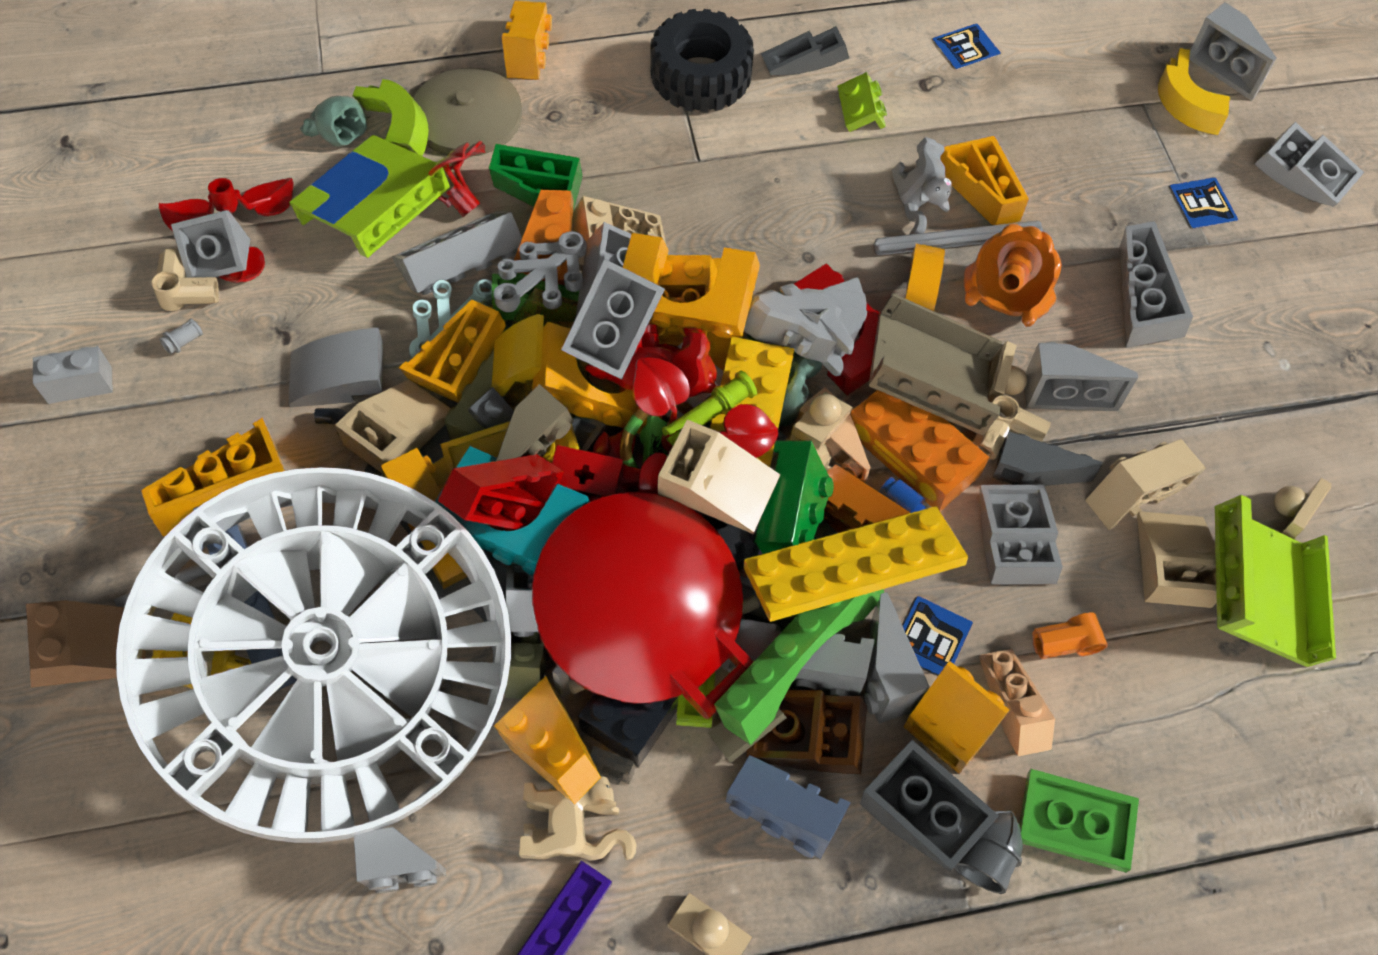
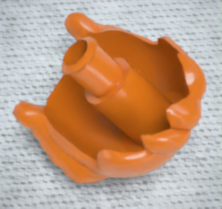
(1015, 273)

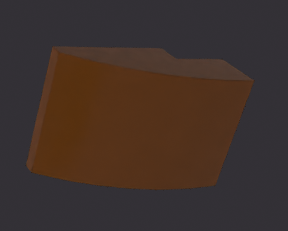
(817, 733)

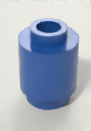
(903, 495)

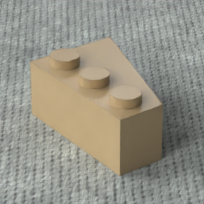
(1143, 479)

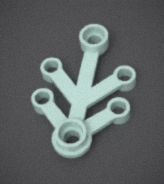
(443, 310)

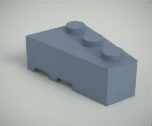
(785, 807)

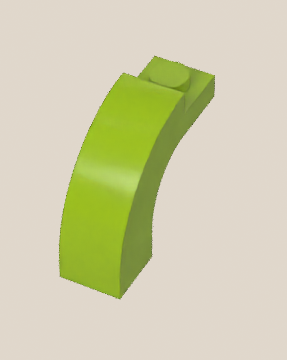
(408, 121)

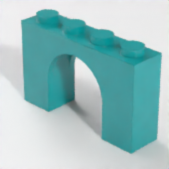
(524, 544)

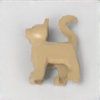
(566, 824)

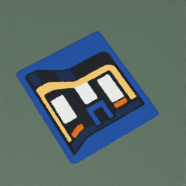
(966, 46)
(1204, 202)
(935, 634)

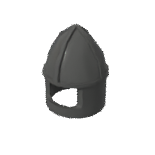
(994, 855)

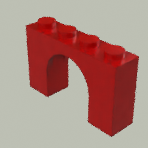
(858, 363)

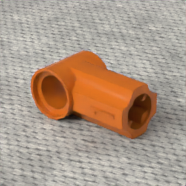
(1078, 635)

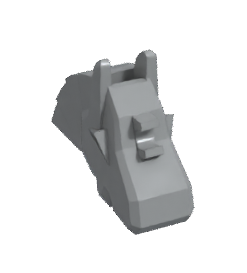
(811, 321)

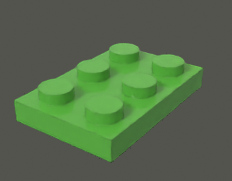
(1079, 820)

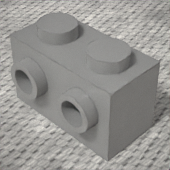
(72, 374)

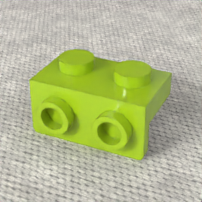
(861, 102)

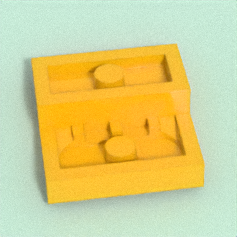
(518, 353)

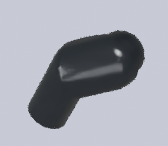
(328, 415)

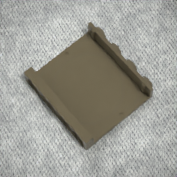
(934, 364)

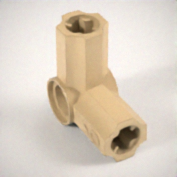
(176, 290)
(1016, 421)

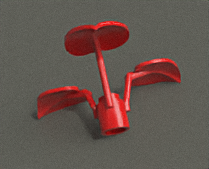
(460, 194)
(266, 199)
(661, 386)

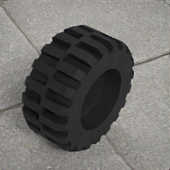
(705, 36)

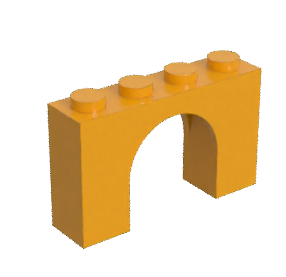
(721, 309)
(565, 382)

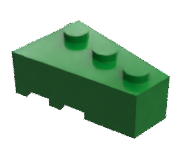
(528, 171)
(797, 498)

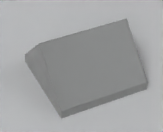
(212, 245)

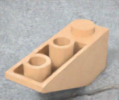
(844, 444)
(1029, 720)

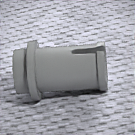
(180, 336)

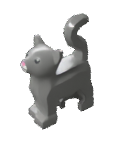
(923, 183)

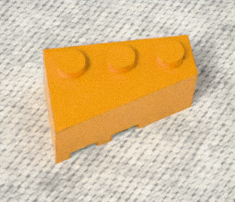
(457, 351)

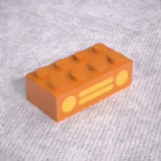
(918, 447)

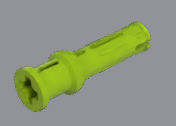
(721, 400)

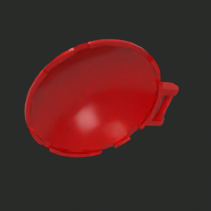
(640, 601)

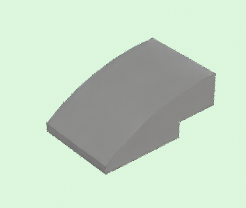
(1309, 166)
(337, 368)
(1019, 534)

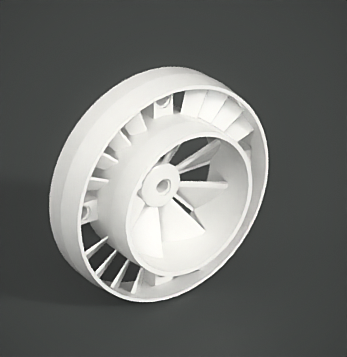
(278, 567)

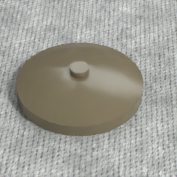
(469, 108)

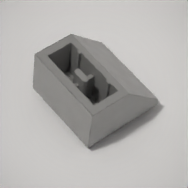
(389, 858)

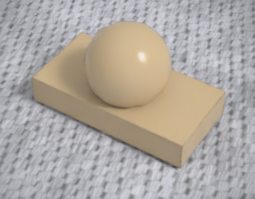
(1004, 376)
(821, 419)
(1298, 505)
(708, 929)

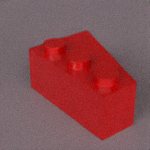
(502, 491)

